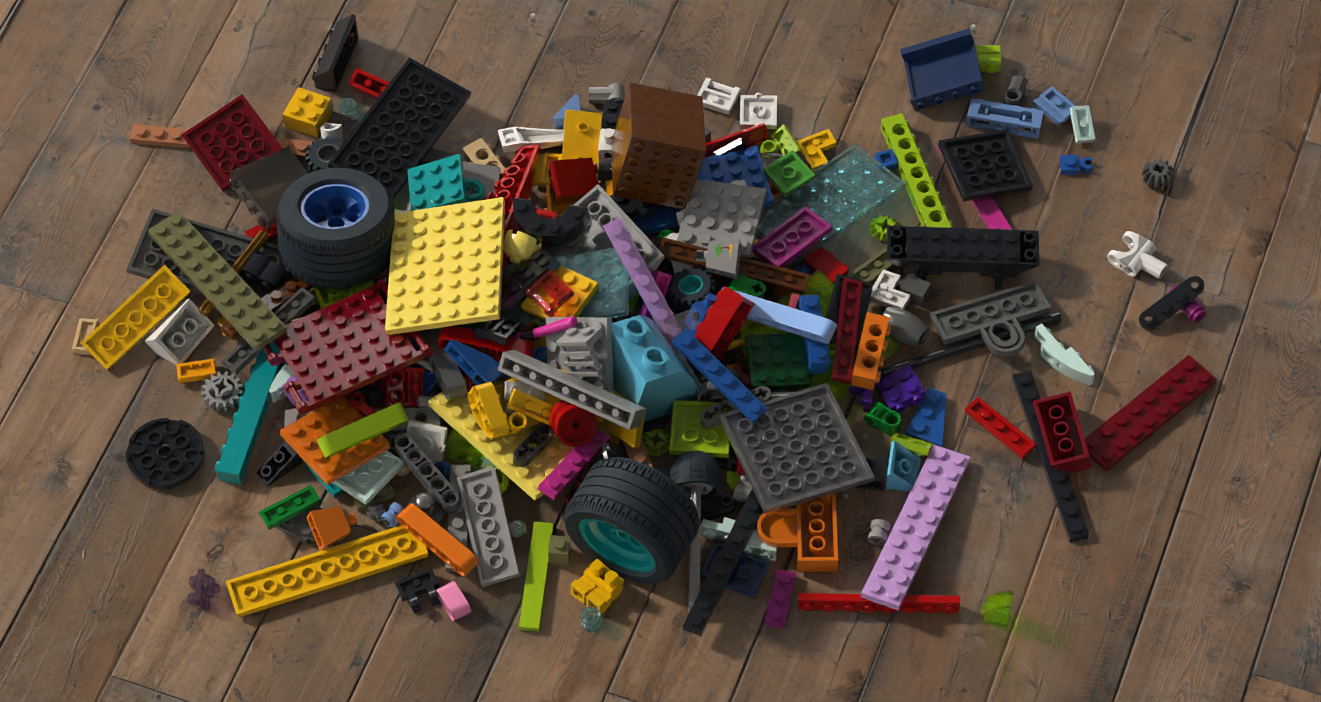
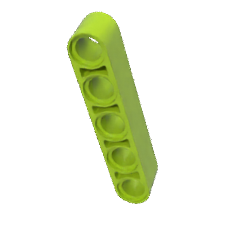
(362, 430)

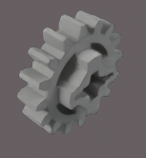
(221, 389)

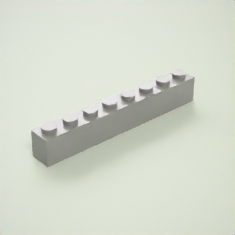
(571, 389)

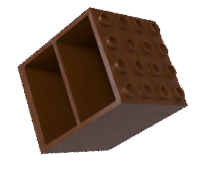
(658, 146)

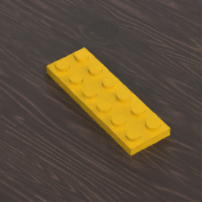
(135, 317)

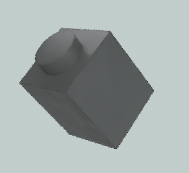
(917, 288)

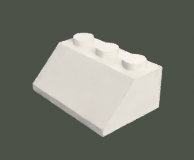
(179, 332)

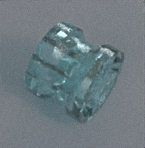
(594, 622)

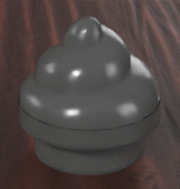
(375, 511)

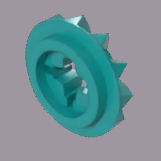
(478, 190)

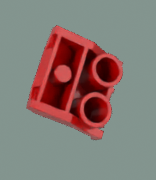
(403, 387)

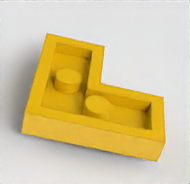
(815, 145)

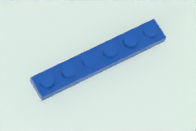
(719, 376)

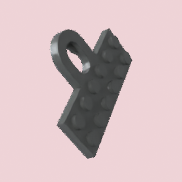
(992, 312)

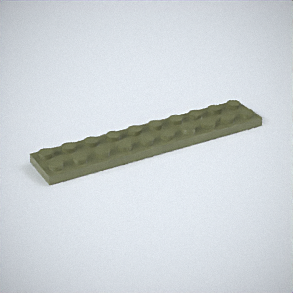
(217, 281)

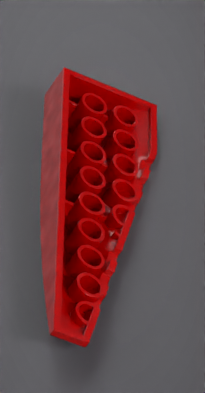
(515, 184)

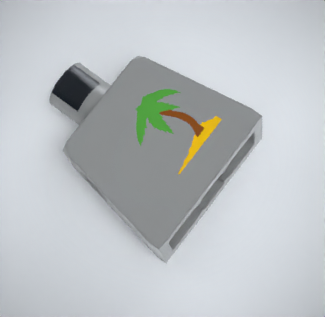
(722, 257)

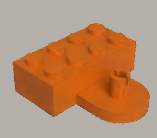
(809, 528)

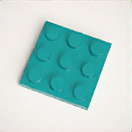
(437, 183)

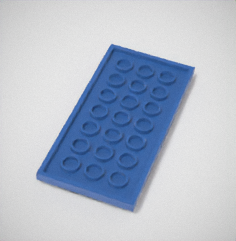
(718, 168)

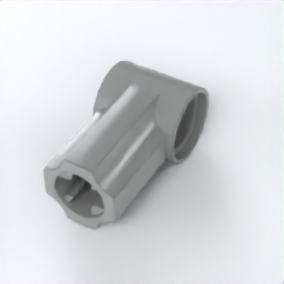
(613, 92)

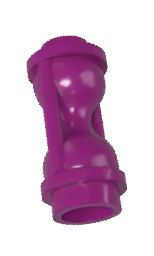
(1193, 310)

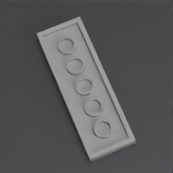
(488, 526)

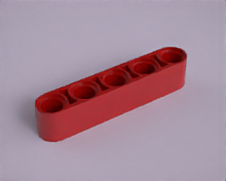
(484, 345)

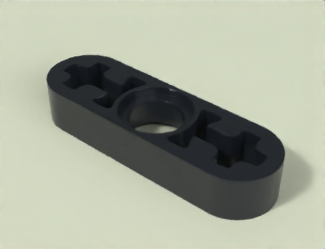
(531, 452)

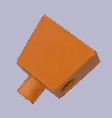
(330, 526)

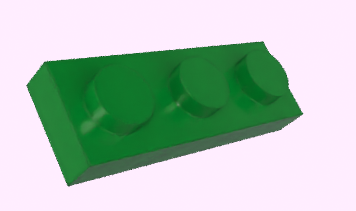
(289, 507)

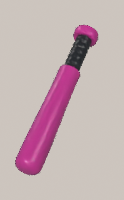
(555, 327)

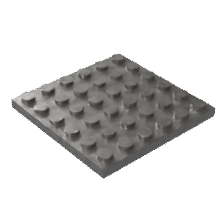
(797, 449)

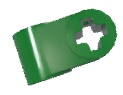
(748, 286)
(881, 417)

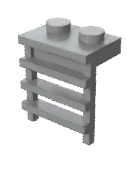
(580, 343)

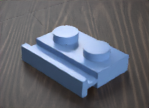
(1054, 105)

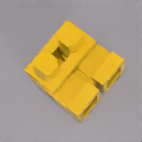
(597, 586)

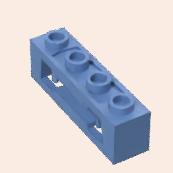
(1004, 117)

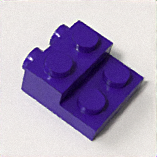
(901, 389)

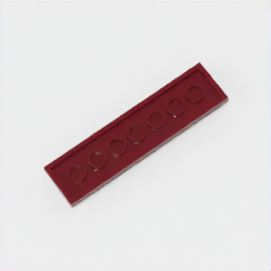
(1148, 412)

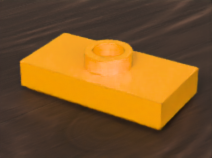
(196, 370)

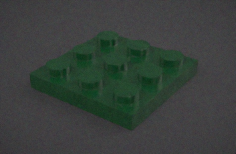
(777, 361)

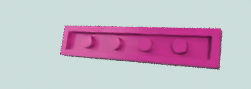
(572, 465)

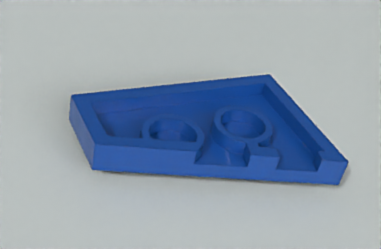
(929, 418)

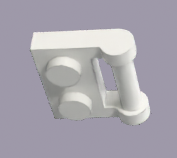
(717, 100)

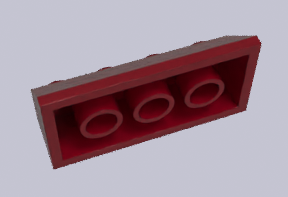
(1062, 433)

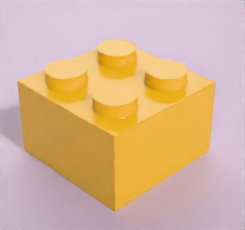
(307, 112)

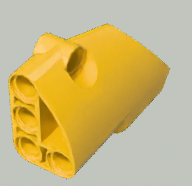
(489, 411)

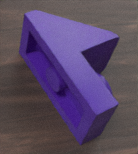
(865, 396)

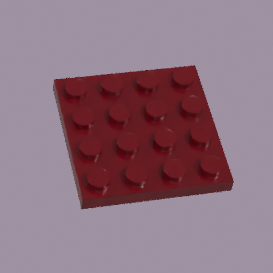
(230, 140)

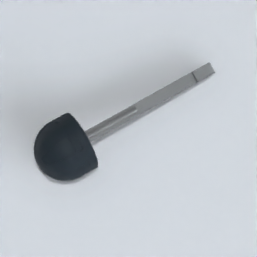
(701, 479)

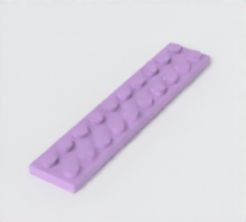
(915, 527)

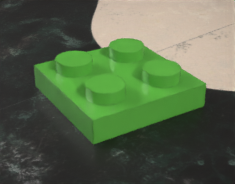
(789, 173)

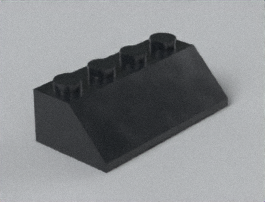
(336, 54)

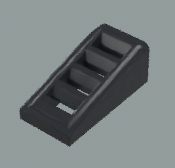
(373, 395)

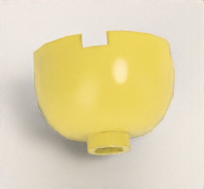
(520, 246)

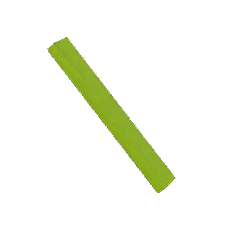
(536, 577)

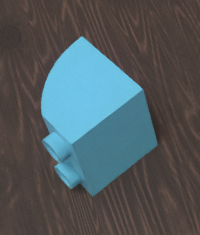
(648, 367)

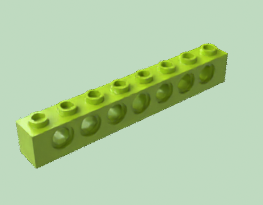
(915, 175)

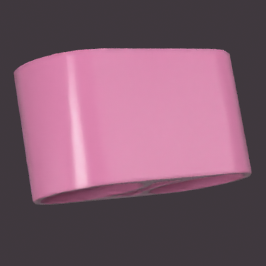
(453, 601)

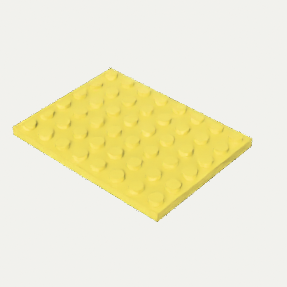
(446, 266)
(501, 449)

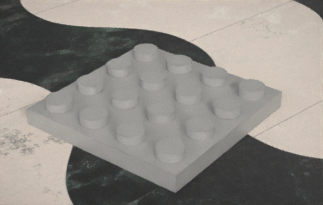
(722, 213)
(602, 348)

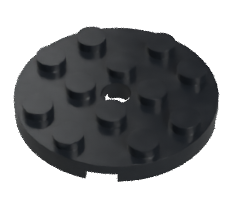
(162, 471)

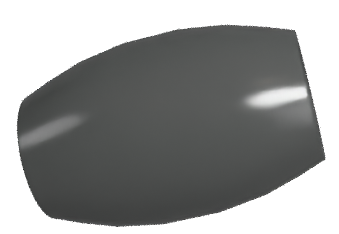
(906, 327)

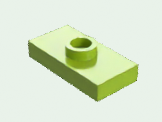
(785, 140)

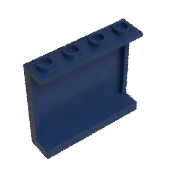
(942, 69)

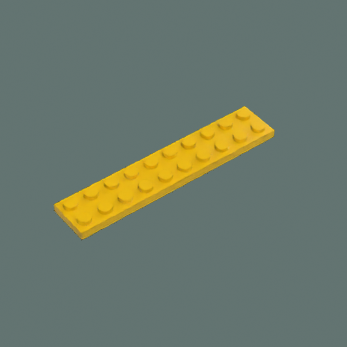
(324, 570)

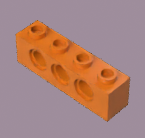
(862, 375)

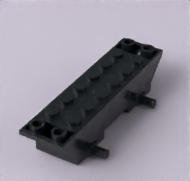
(943, 249)

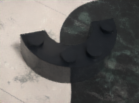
(550, 231)

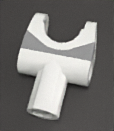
(1138, 258)

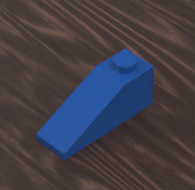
(474, 363)

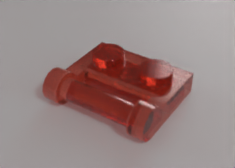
(554, 288)

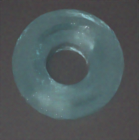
(347, 110)

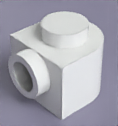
(331, 130)

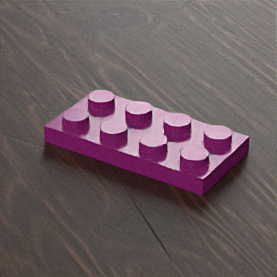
(792, 238)

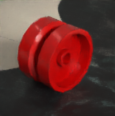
(572, 424)

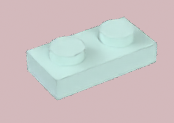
(1082, 124)

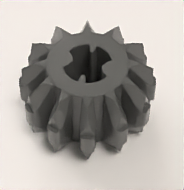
(1157, 173)

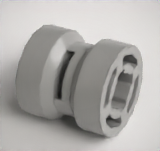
(879, 532)

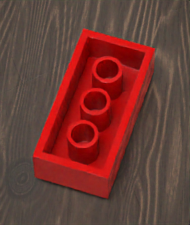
(723, 321)

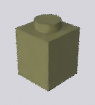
(559, 550)

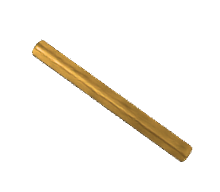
(252, 248)

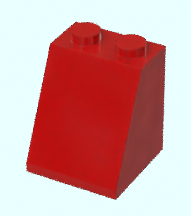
(572, 179)

